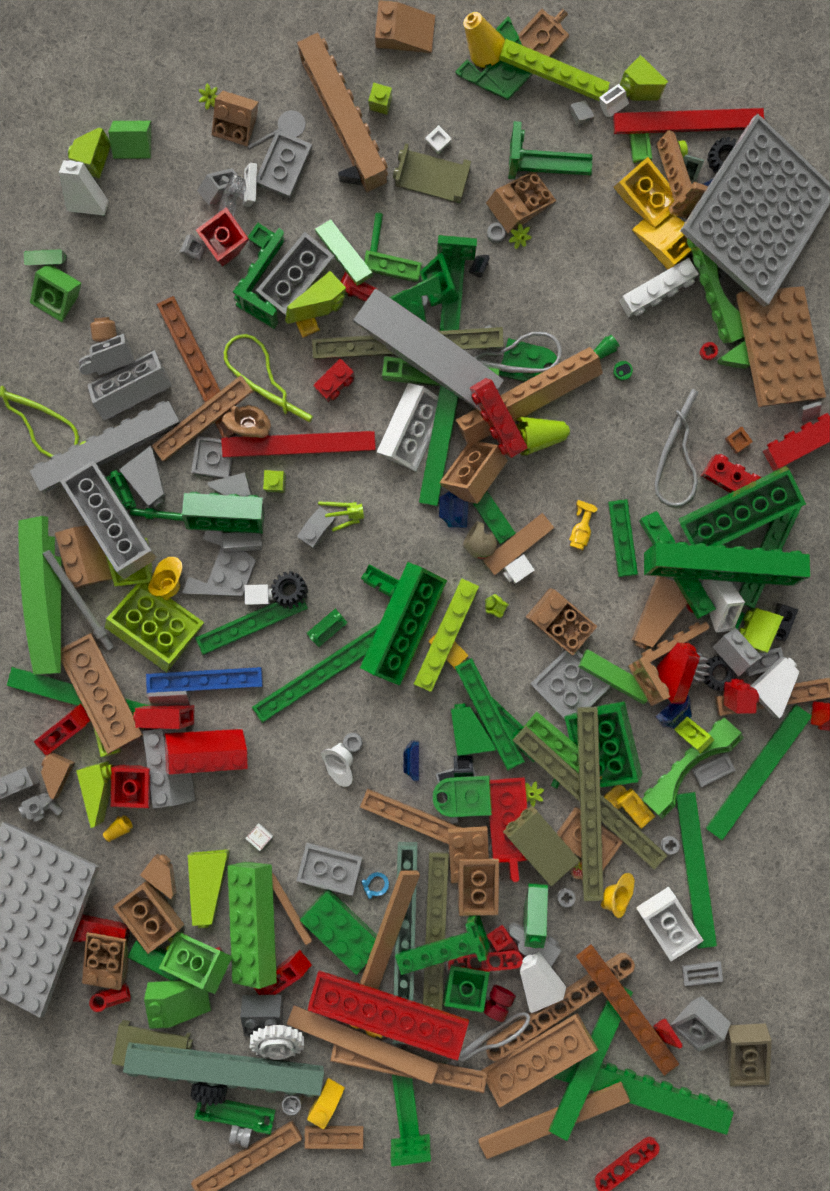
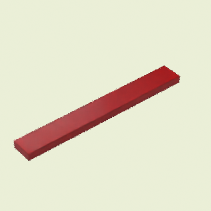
(684, 120)
(298, 444)

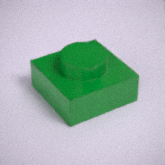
(260, 235)

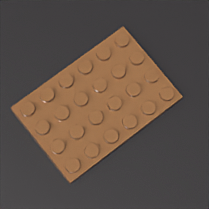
(781, 348)

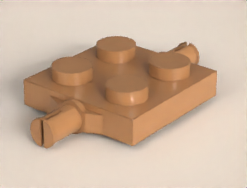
(544, 33)

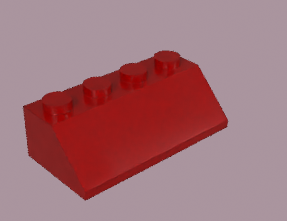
(205, 751)

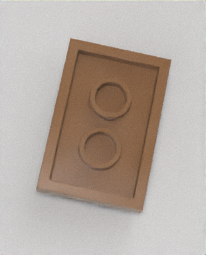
(571, 834)
(466, 844)

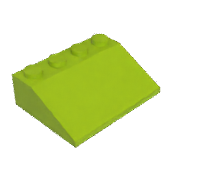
(153, 626)

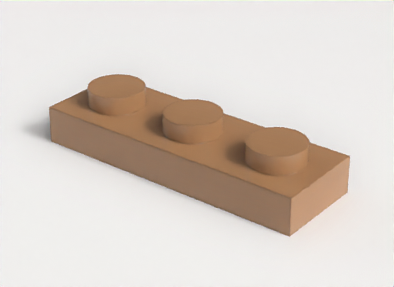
(334, 1137)

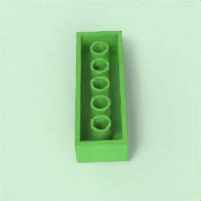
(252, 924)

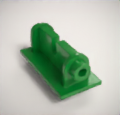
(121, 488)
(376, 577)
(327, 627)

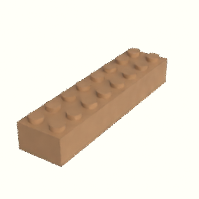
(342, 112)

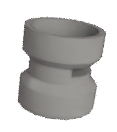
(292, 1106)
(240, 1135)

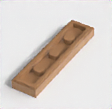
(518, 544)
(290, 910)

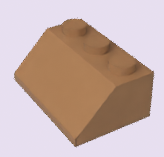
(474, 471)
(82, 557)
(148, 916)

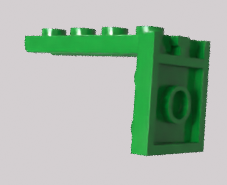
(544, 160)
(456, 252)
(245, 298)
(447, 949)
(411, 1146)

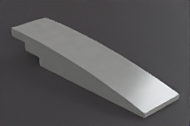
(422, 346)

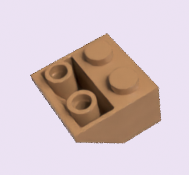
(234, 117)

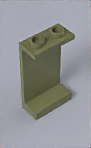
(431, 175)
(541, 845)
(145, 1036)

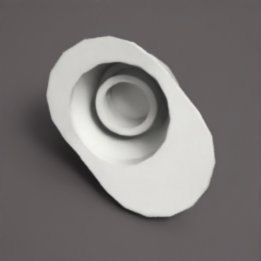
(338, 764)

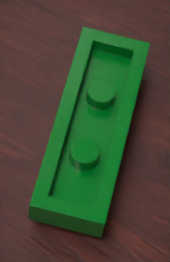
(494, 518)

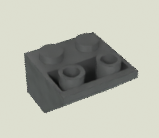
(260, 1011)

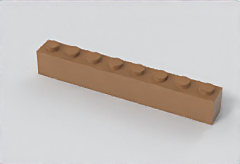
(536, 392)

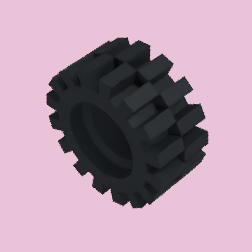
(719, 146)
(296, 597)
(711, 681)
(208, 1094)

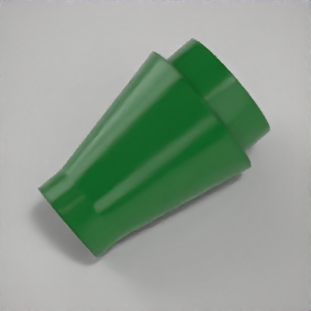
(606, 347)

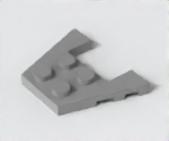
(229, 572)

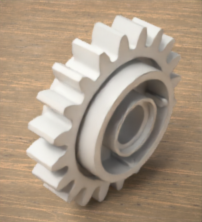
(277, 1042)

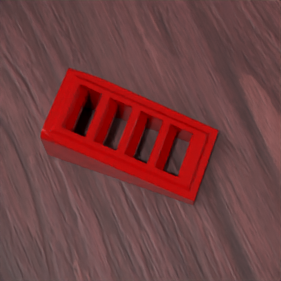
(667, 1034)

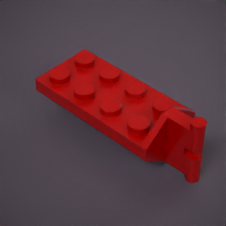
(508, 803)

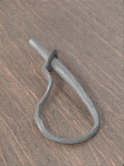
(505, 368)
(681, 416)
(472, 1049)

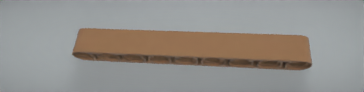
(555, 1015)

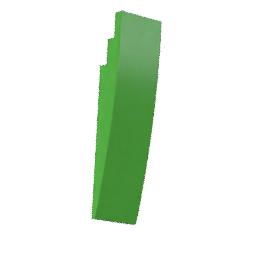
(40, 595)

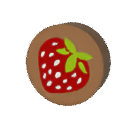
(576, 871)

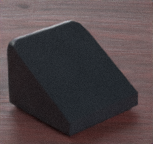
(350, 176)
(479, 265)
(463, 766)

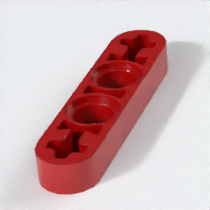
(486, 966)
(629, 1167)

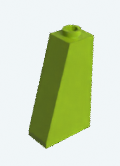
(205, 883)

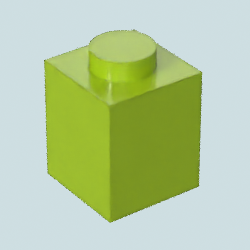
(380, 98)
(274, 481)

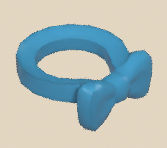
(365, 883)

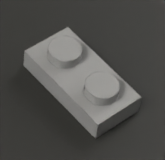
(766, 661)

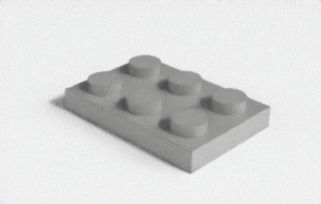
(283, 164)
(329, 869)

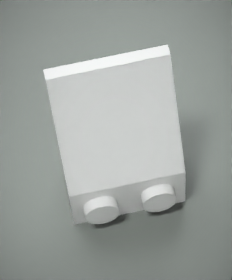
(669, 924)

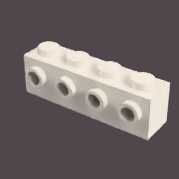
(659, 287)

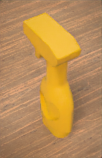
(581, 531)

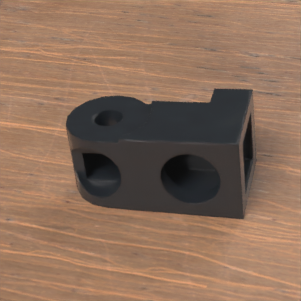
(789, 615)

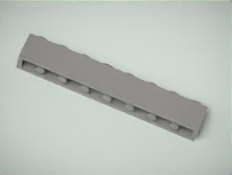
(107, 446)

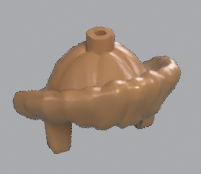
(247, 421)

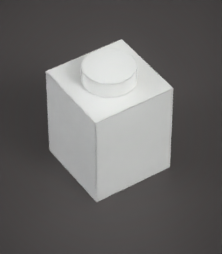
(518, 569)
(258, 594)

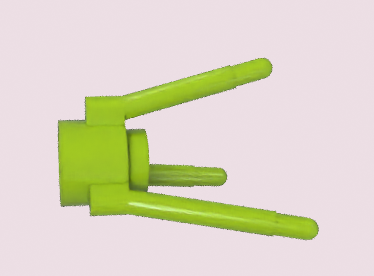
(355, 513)

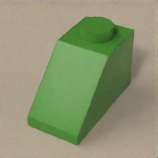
(736, 357)

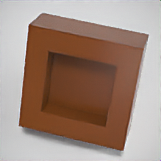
(738, 440)

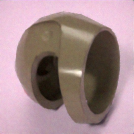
(479, 543)

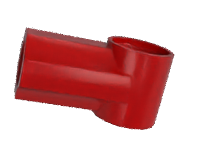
(361, 291)
(111, 998)

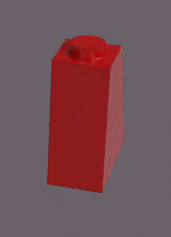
(678, 671)
(164, 716)

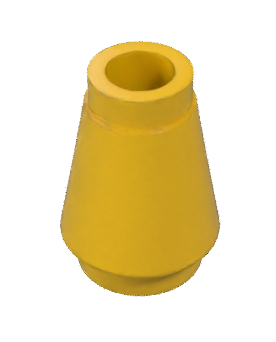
(118, 828)

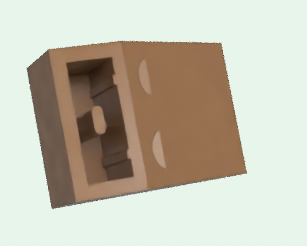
(520, 201)
(561, 621)
(105, 961)

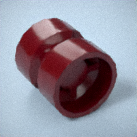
(498, 1003)

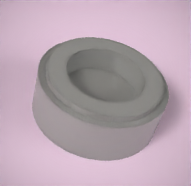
(496, 232)
(352, 742)

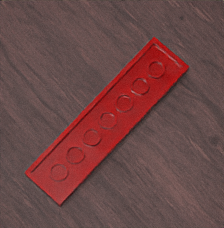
(388, 1015)

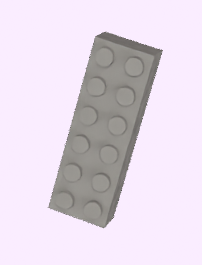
(108, 520)

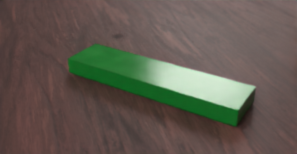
(622, 538)

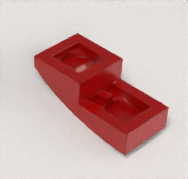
(503, 941)

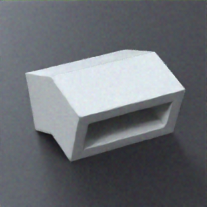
(613, 101)

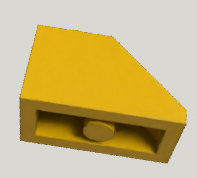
(325, 1103)

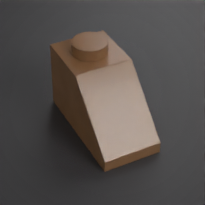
(55, 773)
(161, 875)

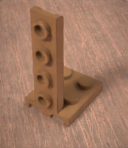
(684, 193)
(647, 674)

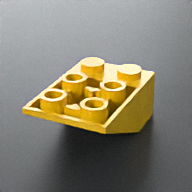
(665, 240)

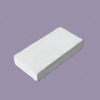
(250, 174)

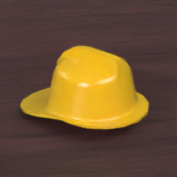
(166, 578)
(618, 895)

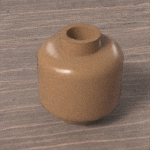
(103, 329)

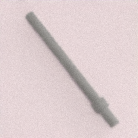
(99, 631)

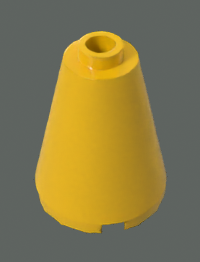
(482, 40)

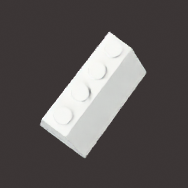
(410, 427)

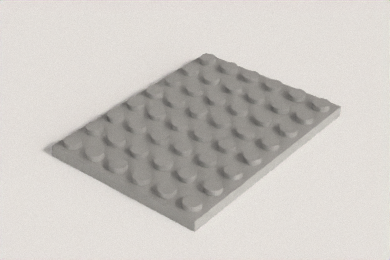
(759, 210)
(39, 913)

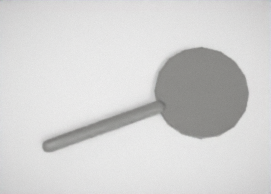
(289, 122)

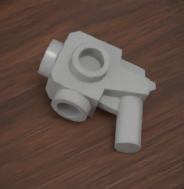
(35, 806)

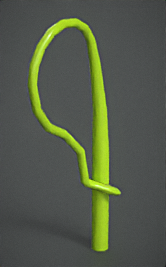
(271, 397)
(24, 401)

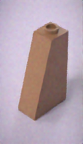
(659, 612)

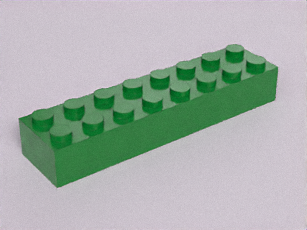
(726, 564)

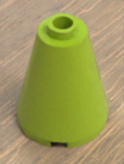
(541, 433)

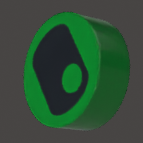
(622, 370)

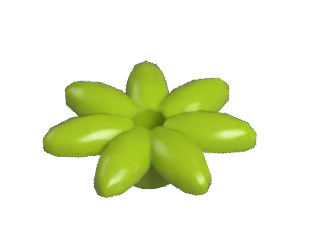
(208, 93)
(520, 236)
(533, 789)

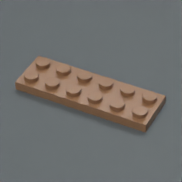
(99, 693)
(539, 1060)

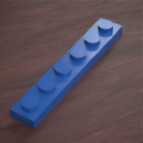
(204, 680)

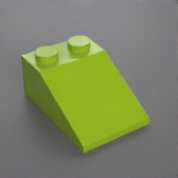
(318, 300)
(95, 789)

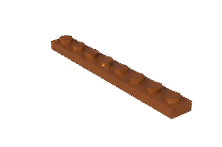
(627, 1009)

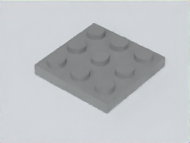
(567, 685)

